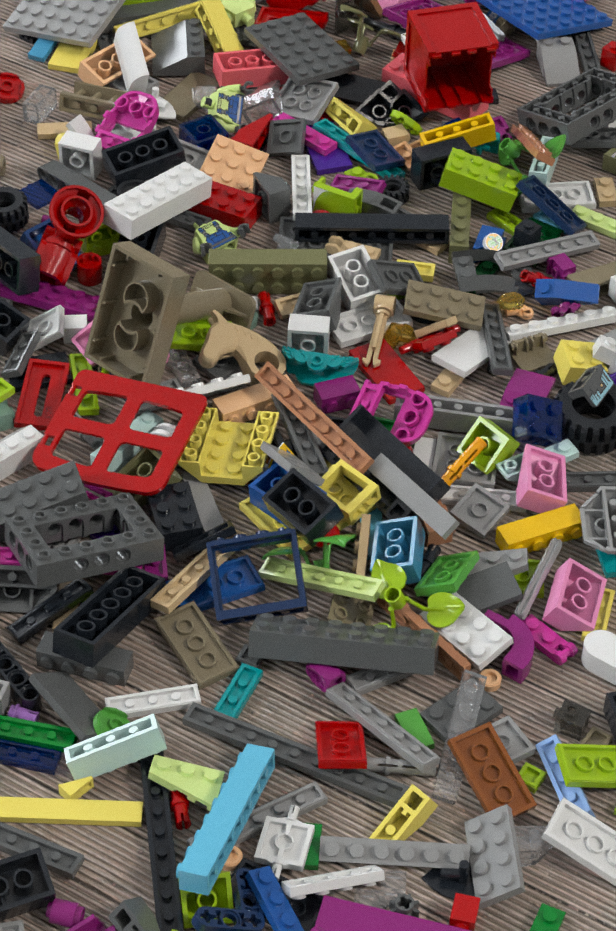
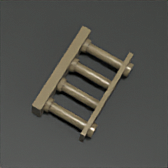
(89, 99)

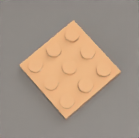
(233, 163)

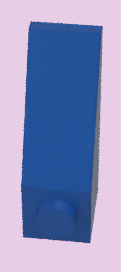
(559, 291)

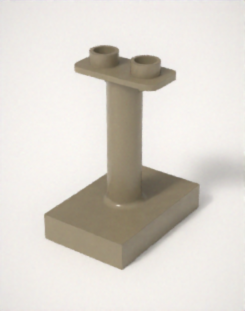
(145, 302)

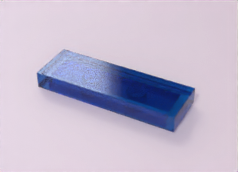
(29, 757)

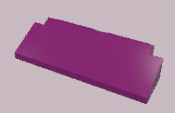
(345, 915)

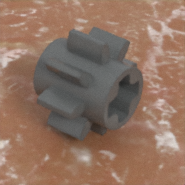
(405, 905)

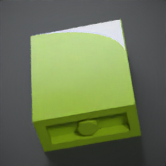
(334, 199)

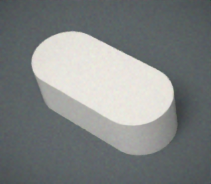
(600, 654)

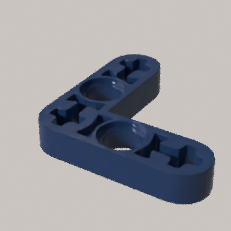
(239, 916)

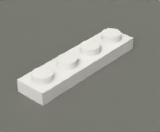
(340, 880)

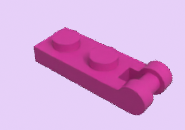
(549, 641)

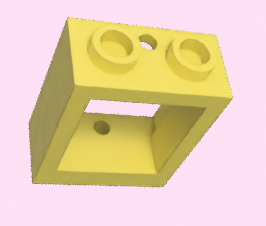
(363, 501)

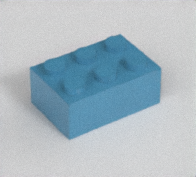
(400, 543)

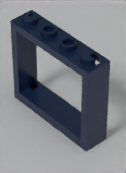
(243, 542)

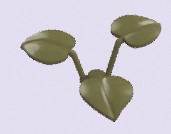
(361, 41)

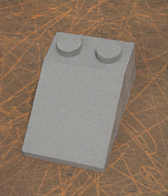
(557, 60)

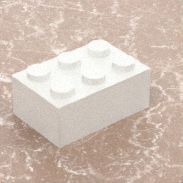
(357, 280)

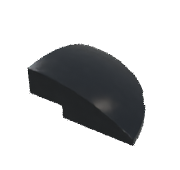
(385, 100)

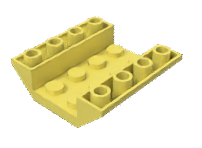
(228, 450)

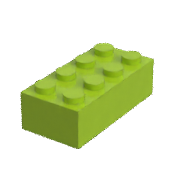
(480, 179)

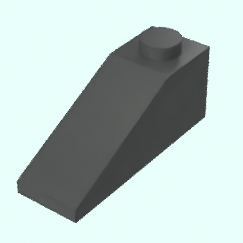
(134, 916)

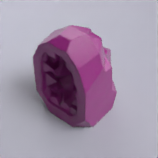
(325, 675)

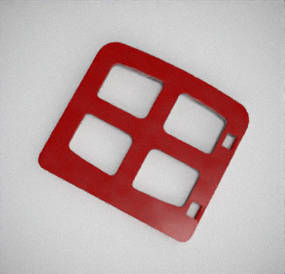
(136, 392)

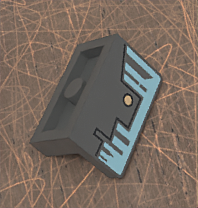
(593, 385)

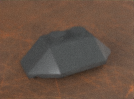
(18, 591)

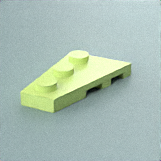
(193, 780)

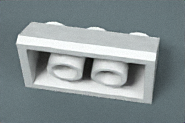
(18, 449)

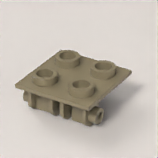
(531, 352)
(350, 610)

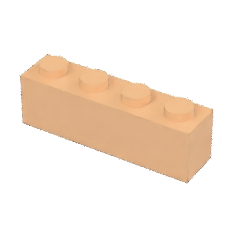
(245, 403)

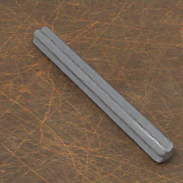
(538, 578)

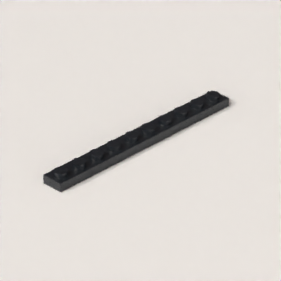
(161, 851)

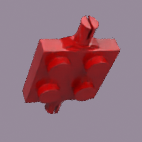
(427, 342)

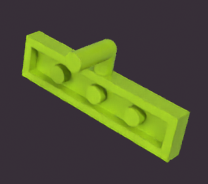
(89, 404)

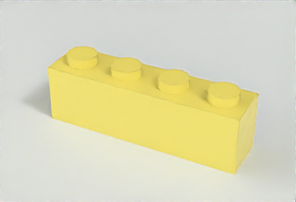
(218, 26)

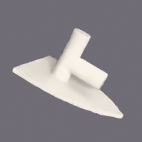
(166, 110)

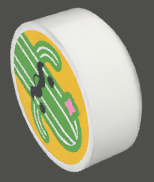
(493, 242)

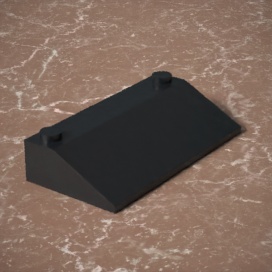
(377, 439)

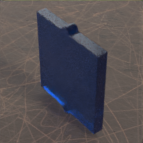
(39, 193)

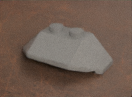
(599, 520)

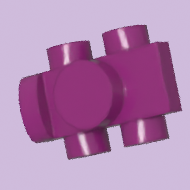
(563, 308)

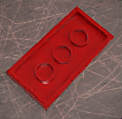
(390, 370)

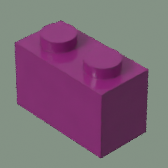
(336, 394)

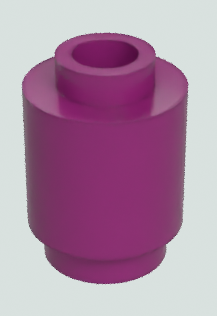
(65, 912)

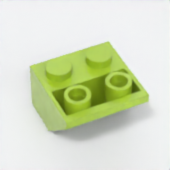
(101, 241)

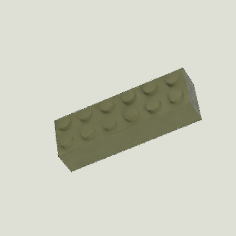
(268, 269)

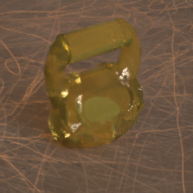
(511, 301)

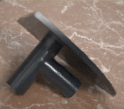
(450, 880)

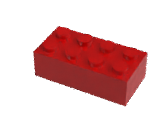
(230, 206)

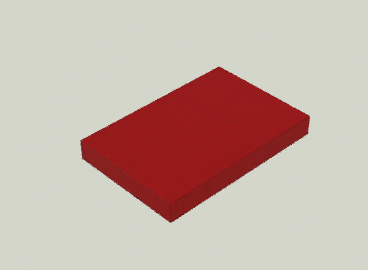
(340, 745)

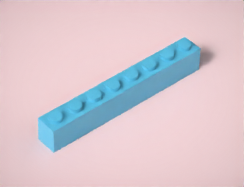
(226, 819)

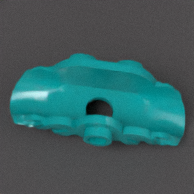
(317, 367)

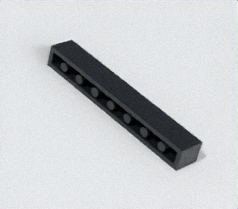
(373, 228)

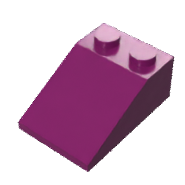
(527, 382)

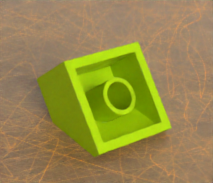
(499, 444)

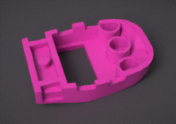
(132, 110)
(413, 415)

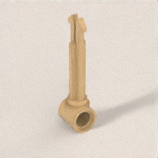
(383, 308)

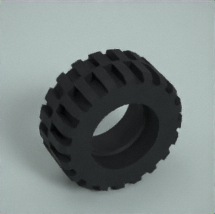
(586, 433)

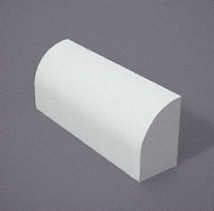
(131, 57)

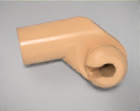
(525, 313)

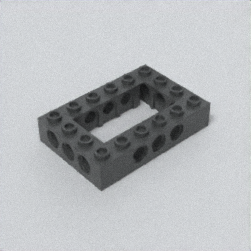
(548, 112)
(134, 546)

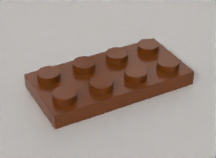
(491, 770)

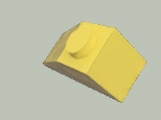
(348, 117)
(406, 816)

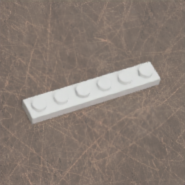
(301, 184)
(563, 324)

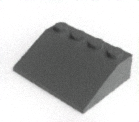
(179, 49)

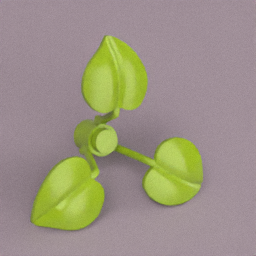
(442, 607)

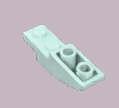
(511, 467)

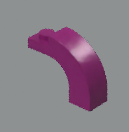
(519, 659)

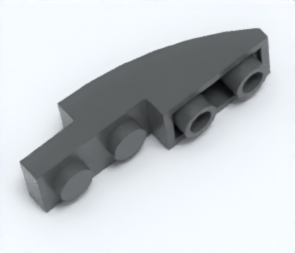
(379, 203)

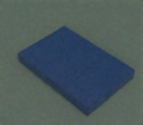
(375, 150)

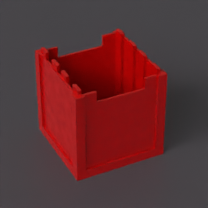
(449, 56)

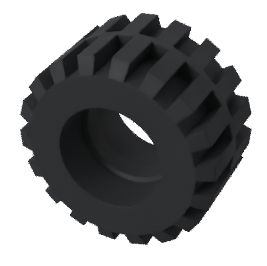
(13, 209)

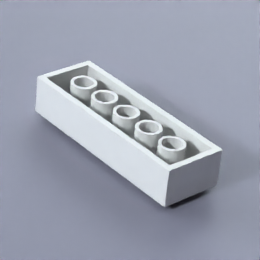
(157, 200)

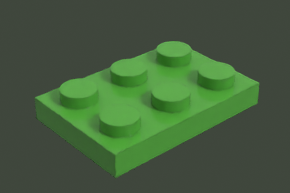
(447, 573)

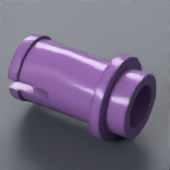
(22, 713)

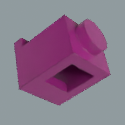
(560, 266)

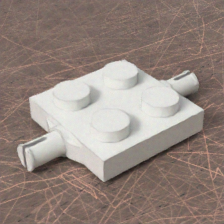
(284, 842)

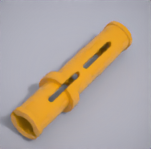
(455, 470)

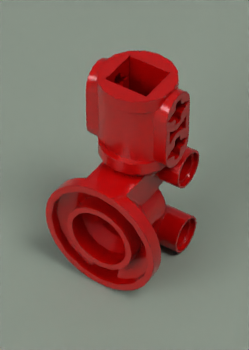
(61, 244)

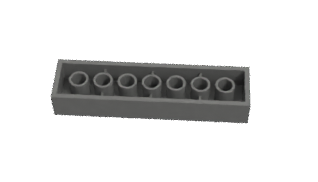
(344, 644)

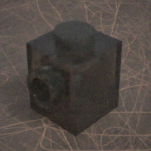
(571, 720)

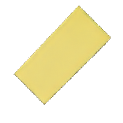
(76, 788)

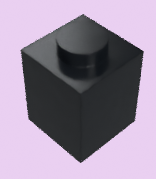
(526, 233)

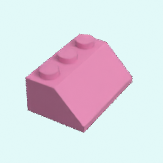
(574, 598)

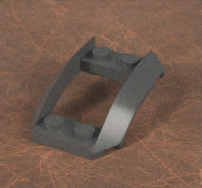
(470, 281)

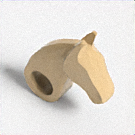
(248, 347)

